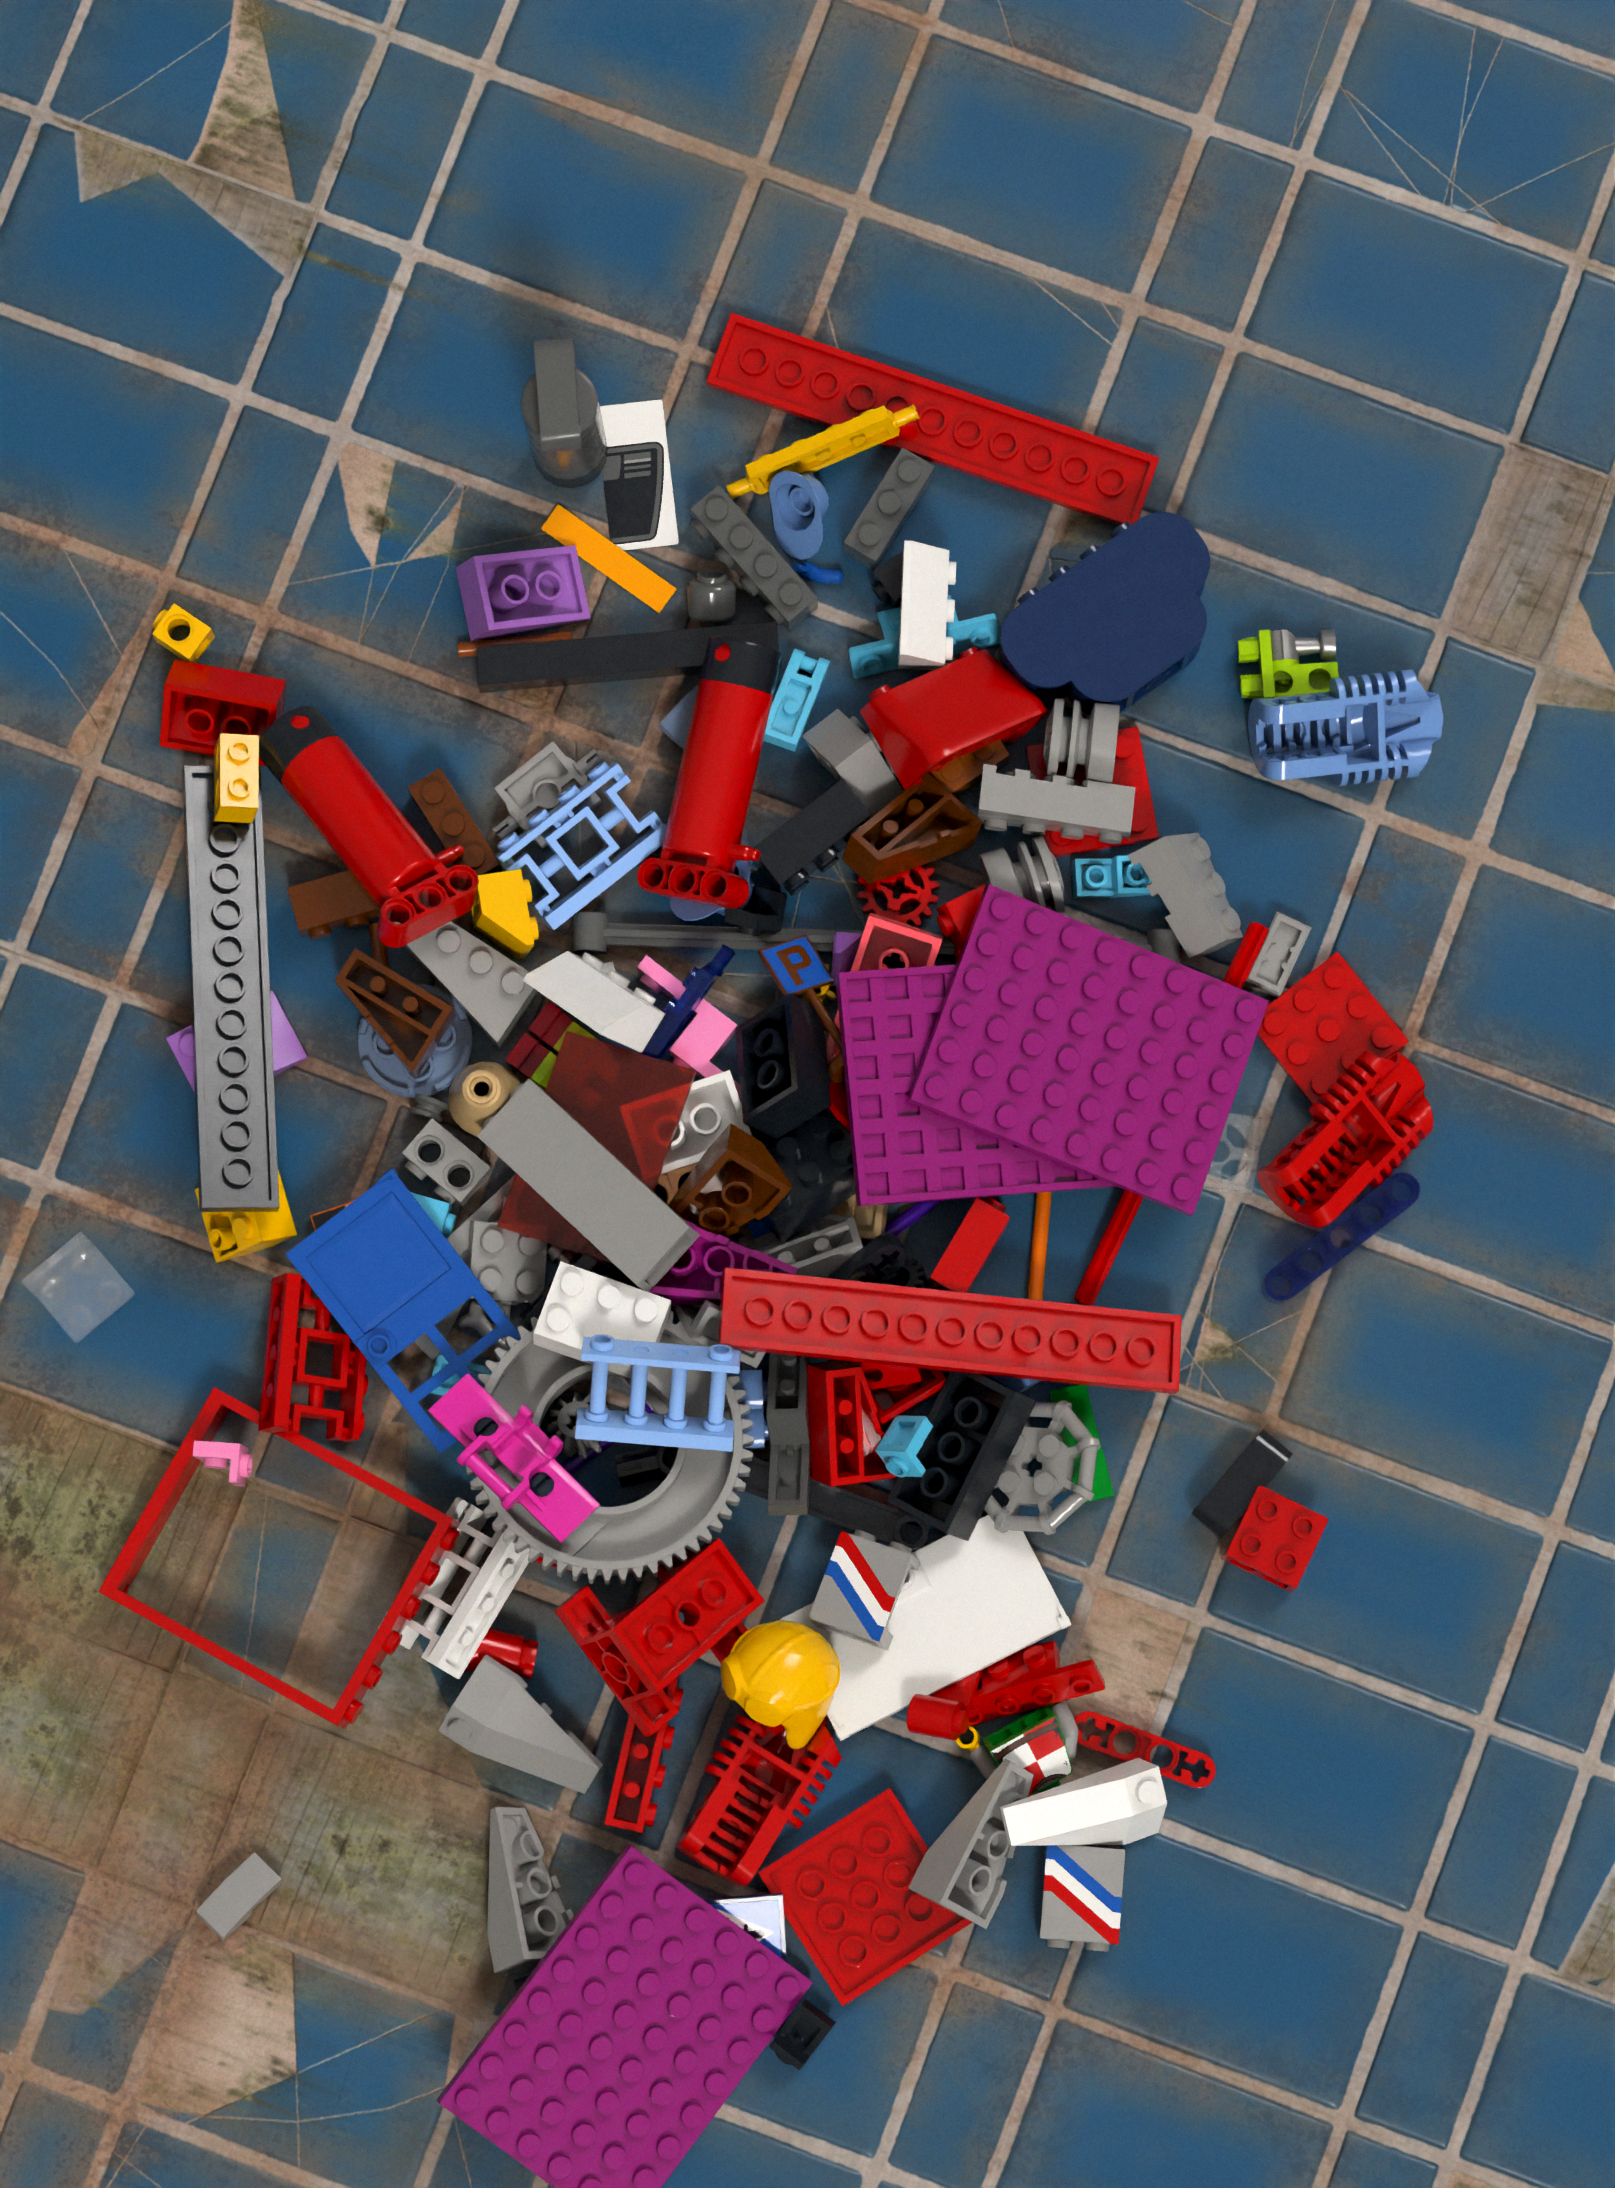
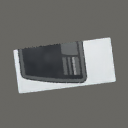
(638, 476)

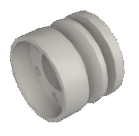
(1082, 740)
(1030, 877)

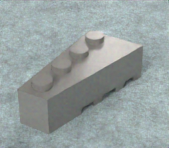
(1055, 805)
(476, 977)

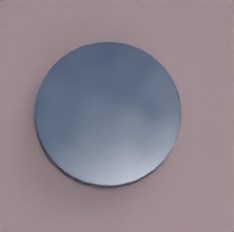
(441, 1068)

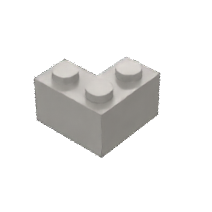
(855, 757)

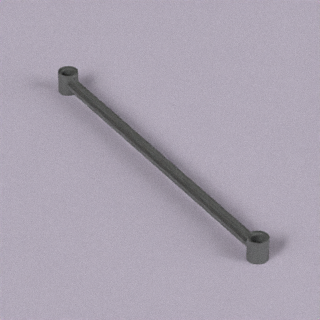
(594, 934)

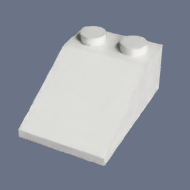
(706, 1114)

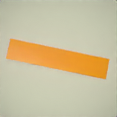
(609, 558)

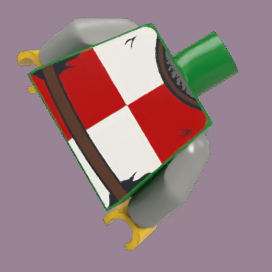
(1037, 1742)

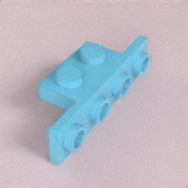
(883, 654)

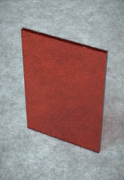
(625, 1104)

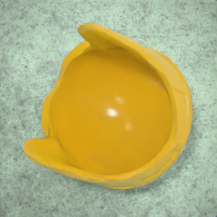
(783, 1677)

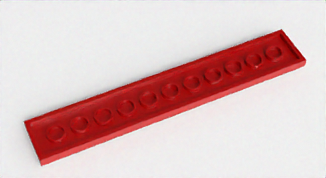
(953, 424)
(949, 1331)

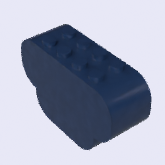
(1113, 619)

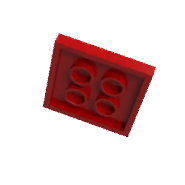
(1128, 771)
(1326, 1026)

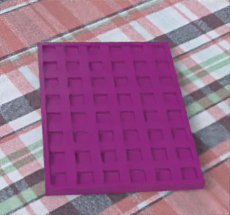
(1088, 1050)
(900, 1147)
(625, 2035)

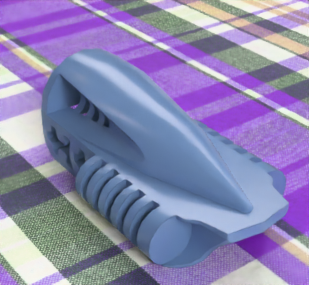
(1351, 732)

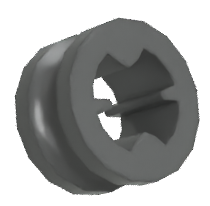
(428, 1108)

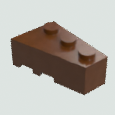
(911, 831)
(396, 1009)

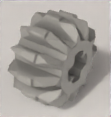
(565, 1425)

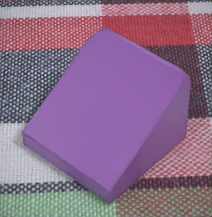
(844, 952)

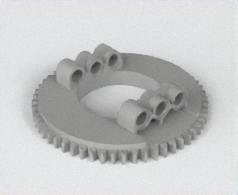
(634, 1534)

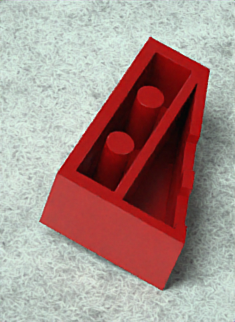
(843, 1425)

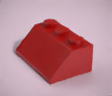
(215, 700)

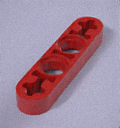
(1144, 1744)

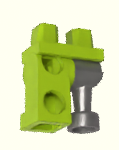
(1280, 667)

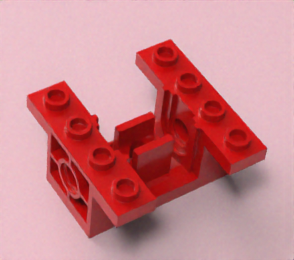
(649, 1644)

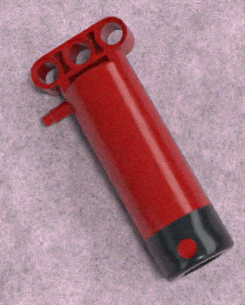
(717, 777)
(366, 828)

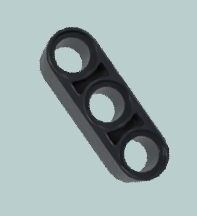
(1237, 1486)

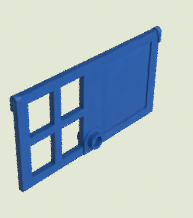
(392, 1280)

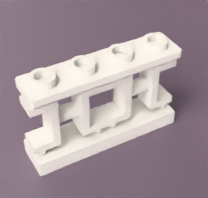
(478, 1599)

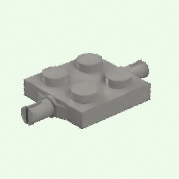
(539, 785)
(506, 1263)

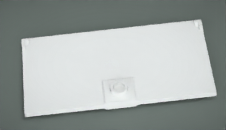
(950, 1620)

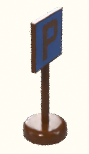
(798, 971)

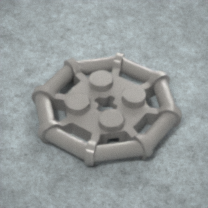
(1053, 1478)

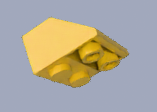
(503, 913)
(247, 1232)

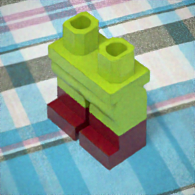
(533, 1059)

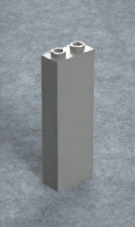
(587, 1185)

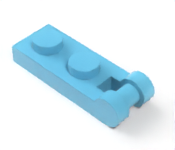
(795, 700)

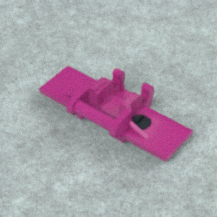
(523, 1449)

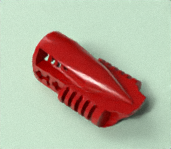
(1355, 1130)
(755, 1797)

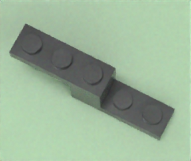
(788, 1435)

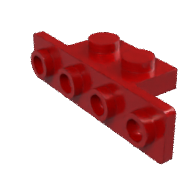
(1031, 1681)

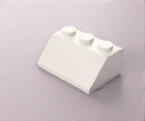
(925, 607)
(598, 998)

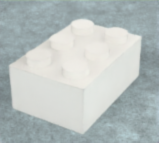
(592, 1304)

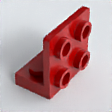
(1275, 1539)

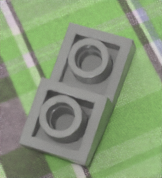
(238, 1896)

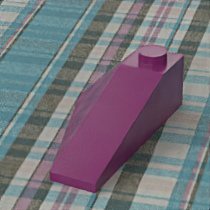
(699, 1270)

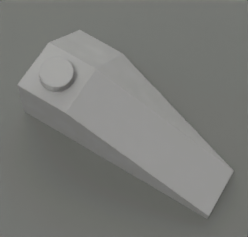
(508, 1726)
(969, 1857)
(522, 1896)

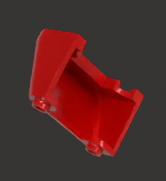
(950, 714)

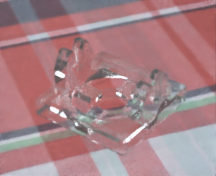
(1244, 1179)

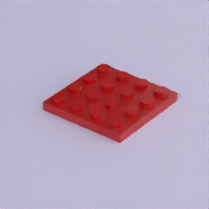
(853, 1897)

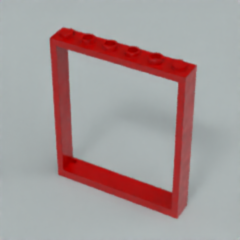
(167, 1496)

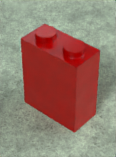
(970, 1246)

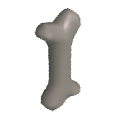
(477, 1320)

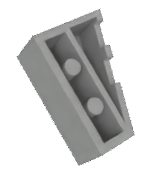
(1191, 891)

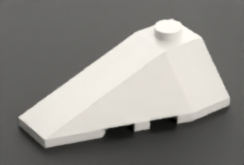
(1094, 1810)

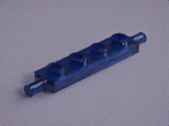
(679, 1011)

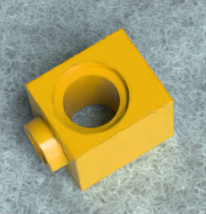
(190, 648)

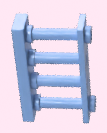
(645, 1428)

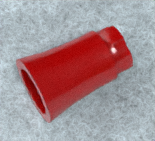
(508, 1650)

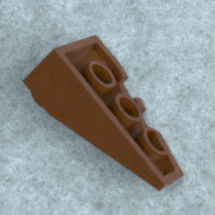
(731, 1184)

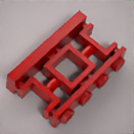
(286, 1366)

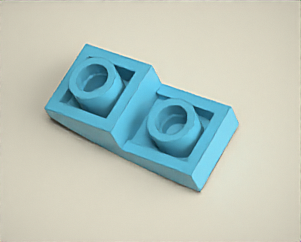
(1108, 878)

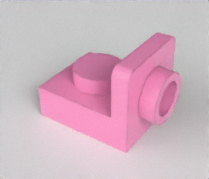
(218, 1454)

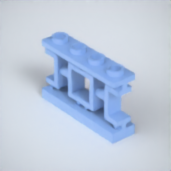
(602, 870)

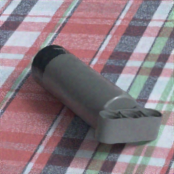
(563, 416)

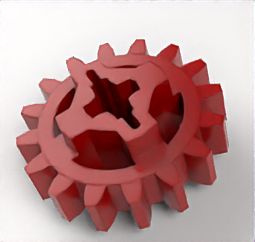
(915, 896)

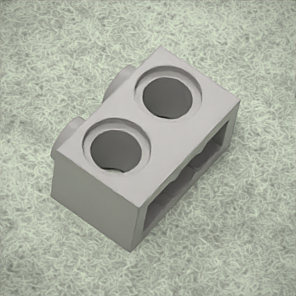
(452, 1156)

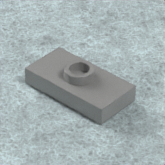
(1278, 954)

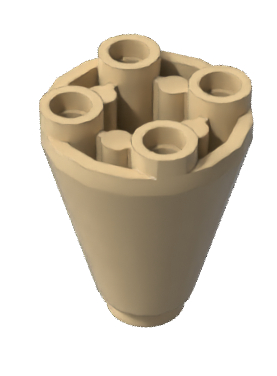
(472, 1110)

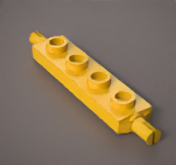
(825, 448)

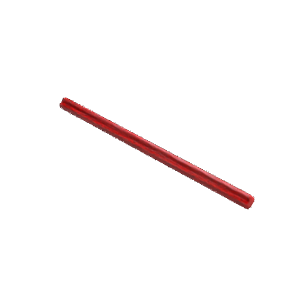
(1130, 1202)

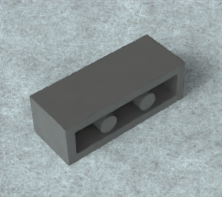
(888, 509)

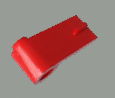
(944, 1712)

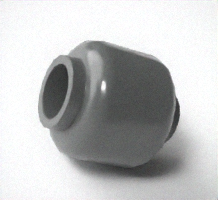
(711, 598)

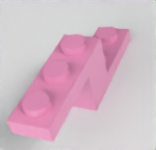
(705, 1034)

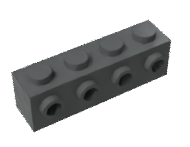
(753, 558)

